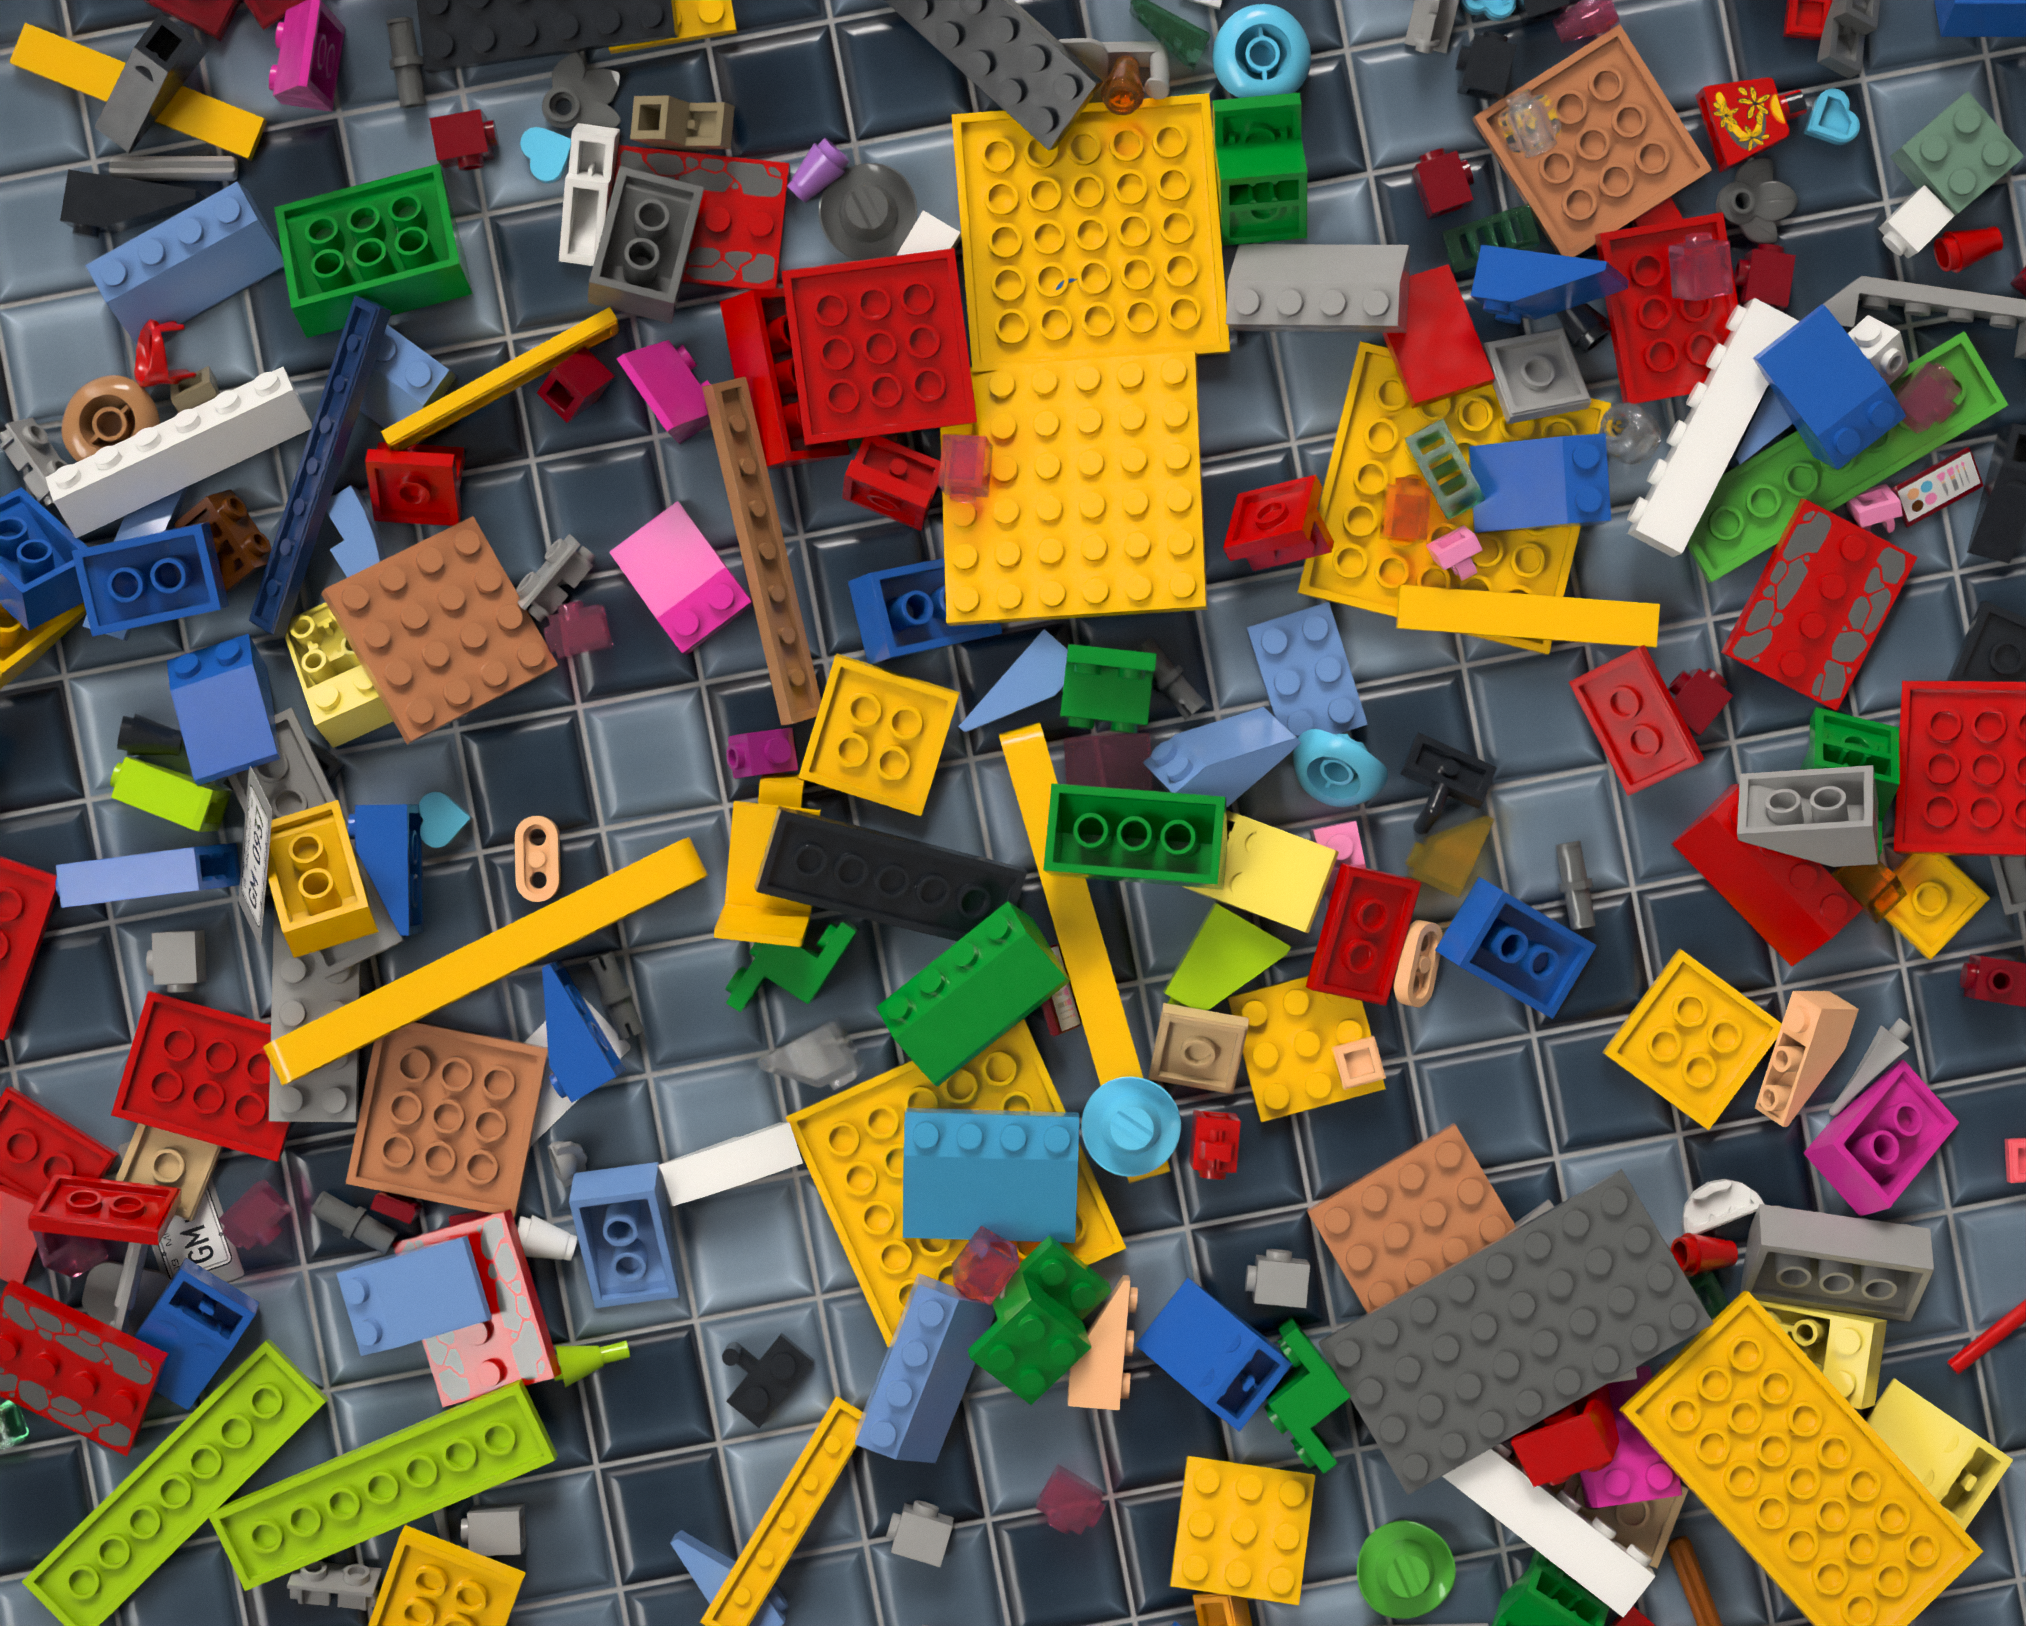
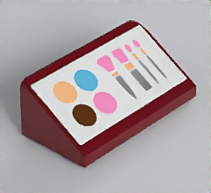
(1938, 486)
(1061, 1008)

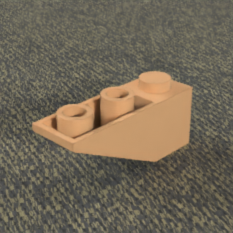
(1804, 1052)
(1098, 1375)

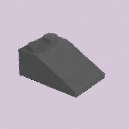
(645, 245)

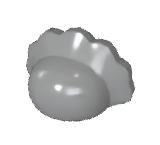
(566, 1160)

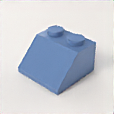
(403, 381)

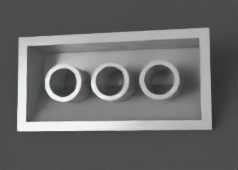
(1319, 288)
(1837, 1262)

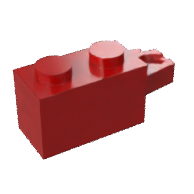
(1214, 1143)

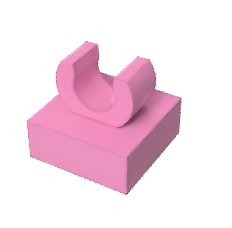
(1875, 506)
(1455, 551)

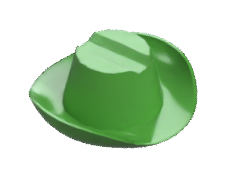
(1405, 1570)

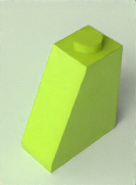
(169, 794)
(1221, 960)

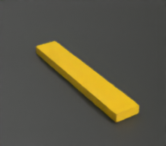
(98, 73)
(500, 381)
(1527, 616)
(786, 1518)

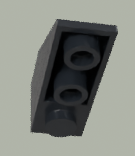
(149, 81)
(2003, 499)

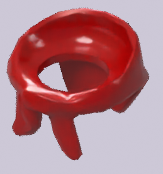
(151, 358)

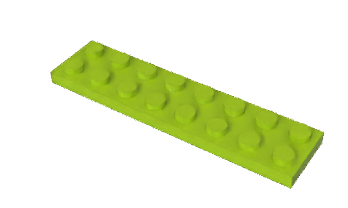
(383, 1485)
(176, 1489)

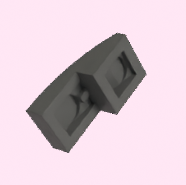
(1845, 34)

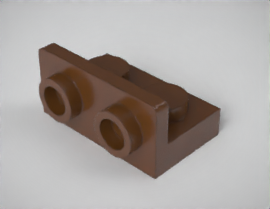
(237, 539)

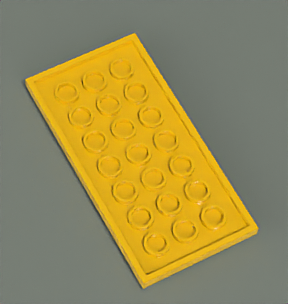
(1799, 1475)

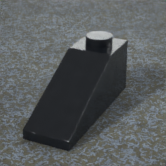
(116, 204)

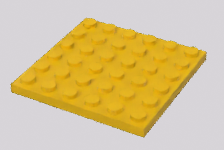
(1114, 206)
(1373, 452)
(1086, 493)
(858, 1156)

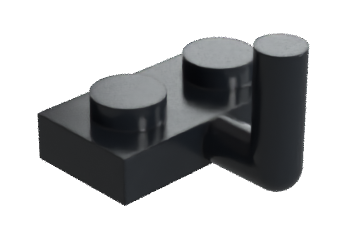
(1448, 774)
(767, 1378)

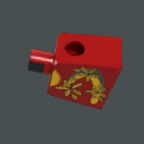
(1746, 118)

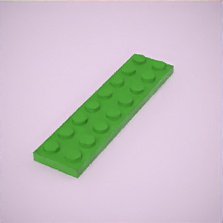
(1763, 492)

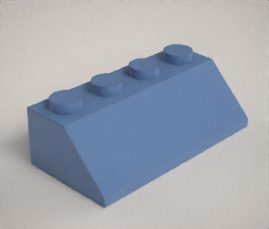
(188, 262)
(923, 1373)

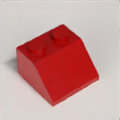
(1569, 1440)

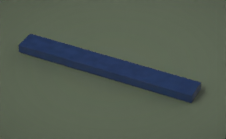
(319, 465)

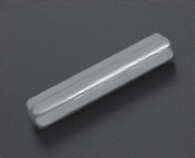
(174, 168)

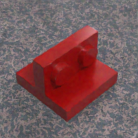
(892, 481)
(416, 484)
(1278, 524)

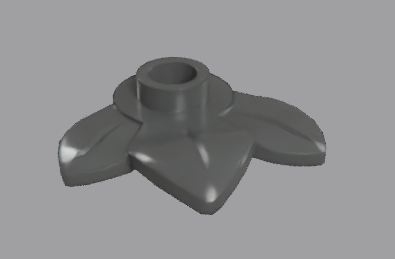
(587, 92)
(1761, 198)

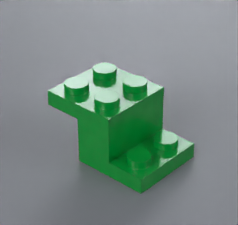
(1260, 168)
(1107, 687)
(1854, 741)
(793, 968)
(1040, 1321)
(1305, 1396)
(1549, 1598)

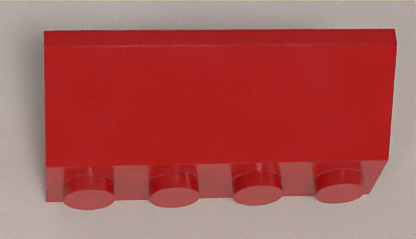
(763, 354)
(1780, 895)

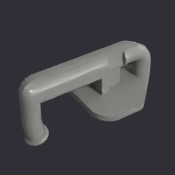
(1102, 55)
(123, 1291)

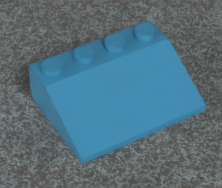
(990, 1171)

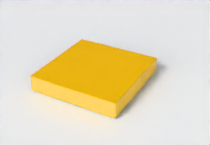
(1936, 902)

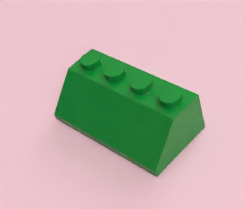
(1136, 836)
(973, 993)

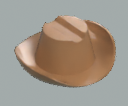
(106, 414)

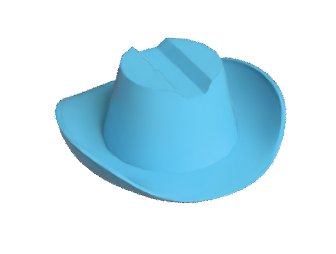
(1261, 52)
(1337, 769)
(1130, 1126)

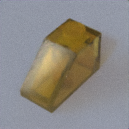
(1449, 855)

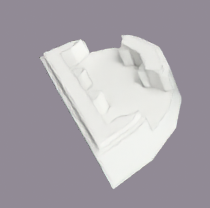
(1718, 1204)

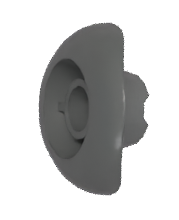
(868, 211)

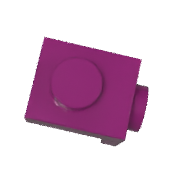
(762, 753)

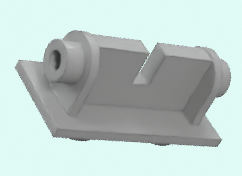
(1431, 25)
(28, 444)
(562, 563)
(352, 1583)

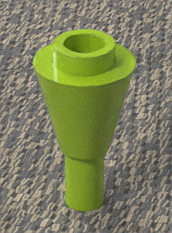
(581, 1361)

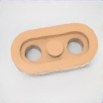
(535, 858)
(1418, 964)

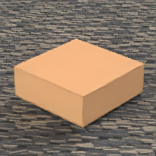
(1358, 1062)

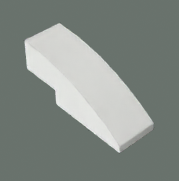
(587, 191)
(730, 1163)

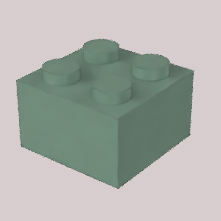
(1957, 154)

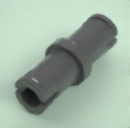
(406, 62)
(1172, 682)
(1575, 885)
(616, 995)
(354, 1222)

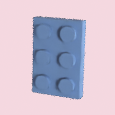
(1307, 672)

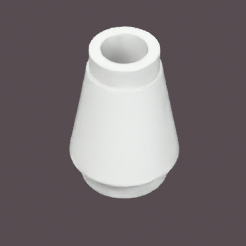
(545, 1240)

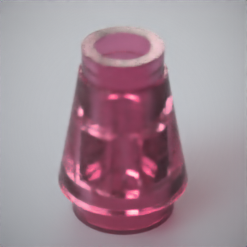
(1585, 20)

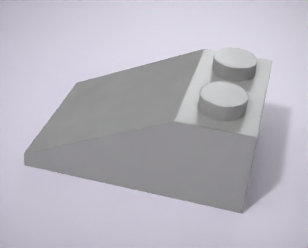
(1812, 814)

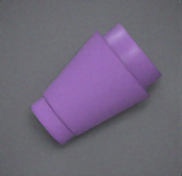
(818, 170)

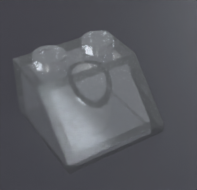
(816, 1057)

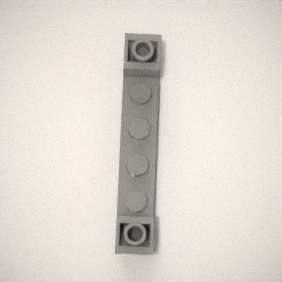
(1922, 299)

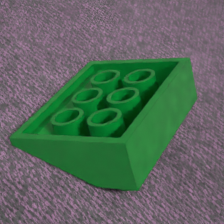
(375, 242)

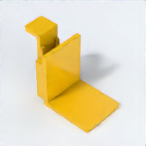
(751, 914)

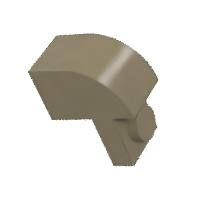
(680, 124)

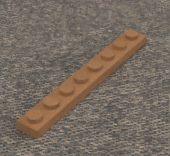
(763, 550)

